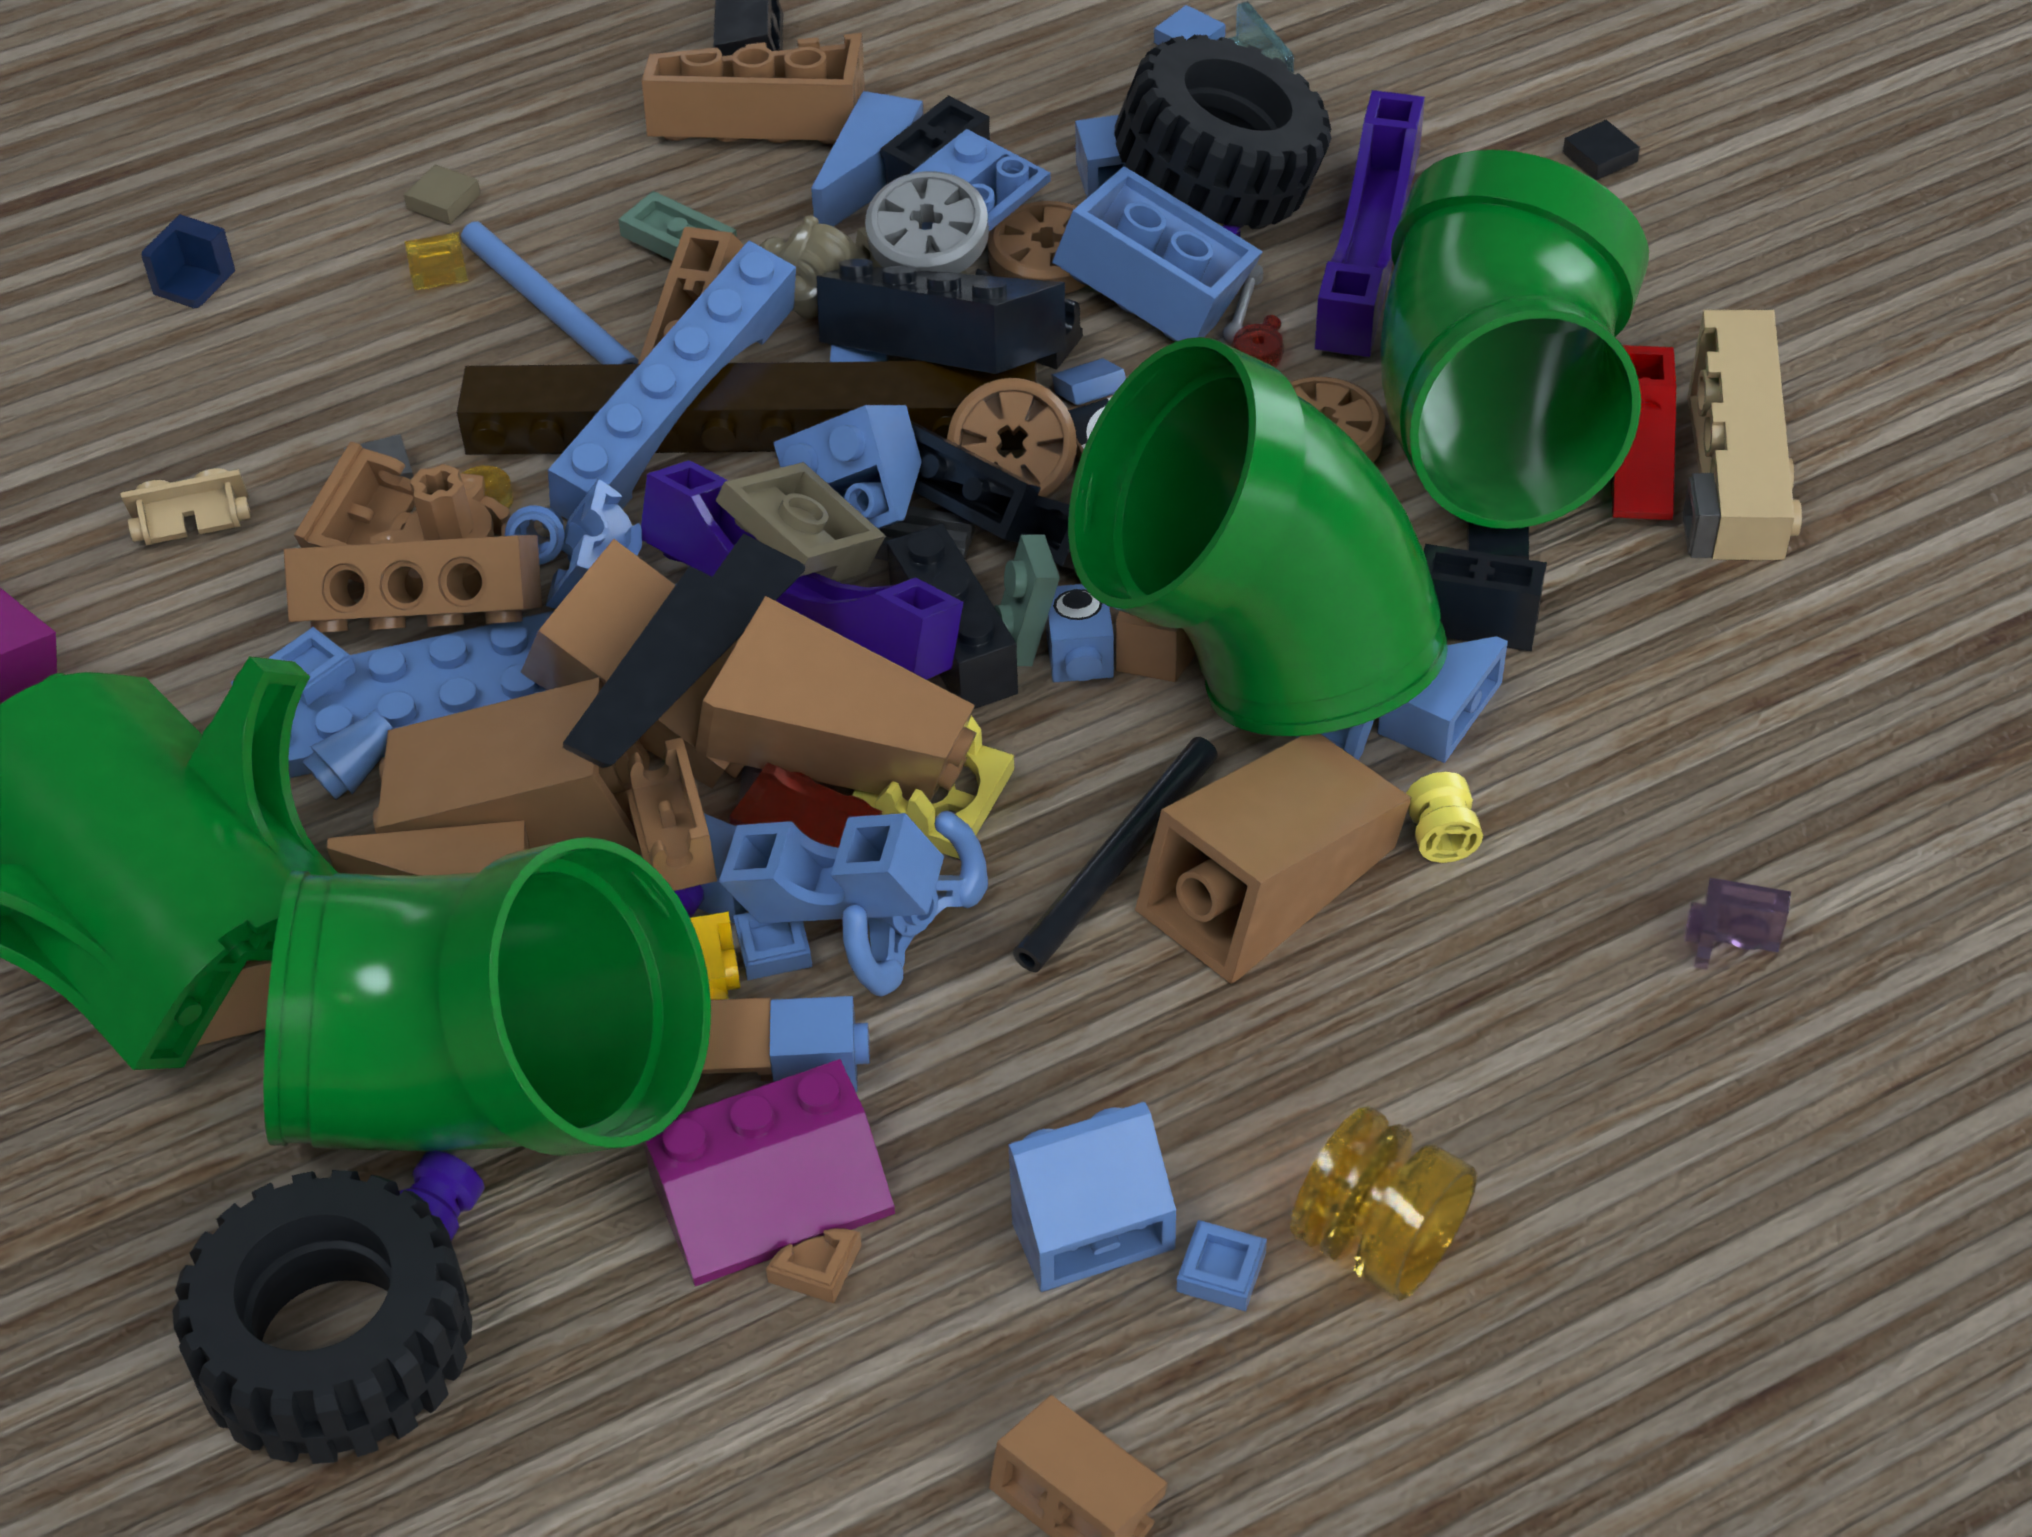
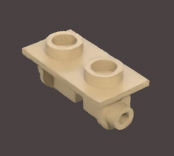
(159, 507)

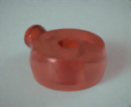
(1261, 341)

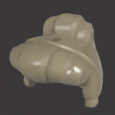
(813, 251)

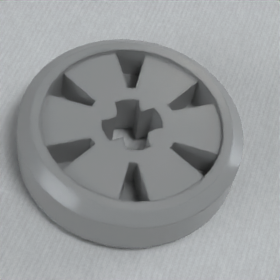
(905, 203)

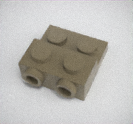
(803, 519)

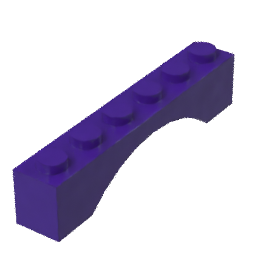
(1362, 261)
(901, 622)

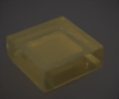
(436, 261)

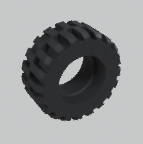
(1223, 130)
(342, 1392)

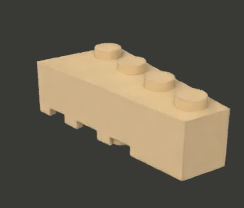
(1743, 433)

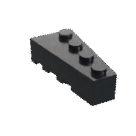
(941, 315)

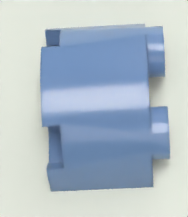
(587, 535)

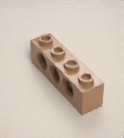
(320, 578)

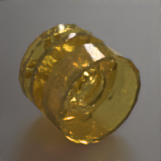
(1382, 1202)

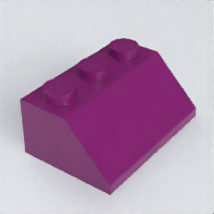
(768, 1171)

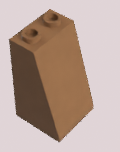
(597, 629)
(831, 710)
(505, 768)
(1266, 851)

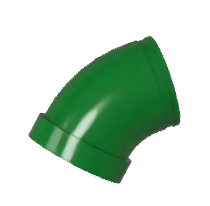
(1507, 336)
(1262, 536)
(485, 1006)

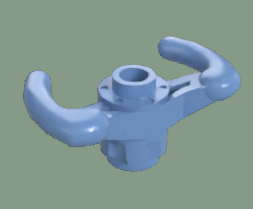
(882, 964)

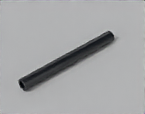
(1113, 856)

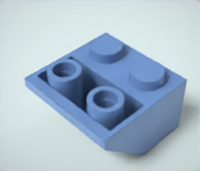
(995, 172)
(864, 457)
(1091, 1196)

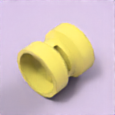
(1448, 826)

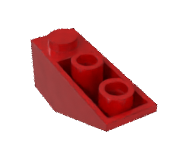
(1646, 478)

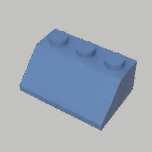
(1155, 256)

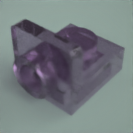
(1739, 916)

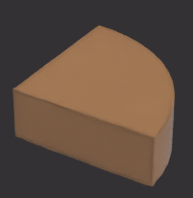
(817, 1264)

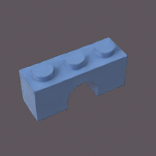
(791, 878)

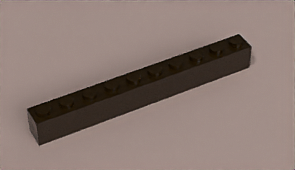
(737, 411)

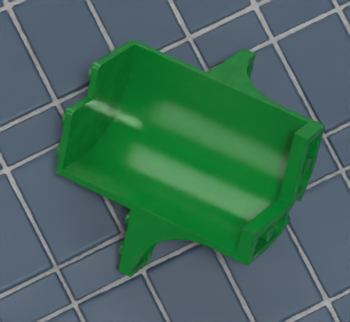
(146, 850)

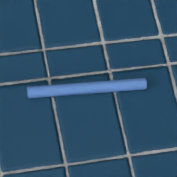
(545, 296)

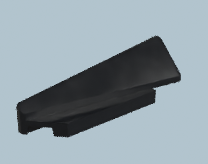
(989, 494)
(679, 646)

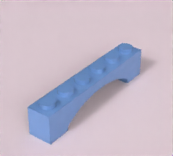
(730, 315)

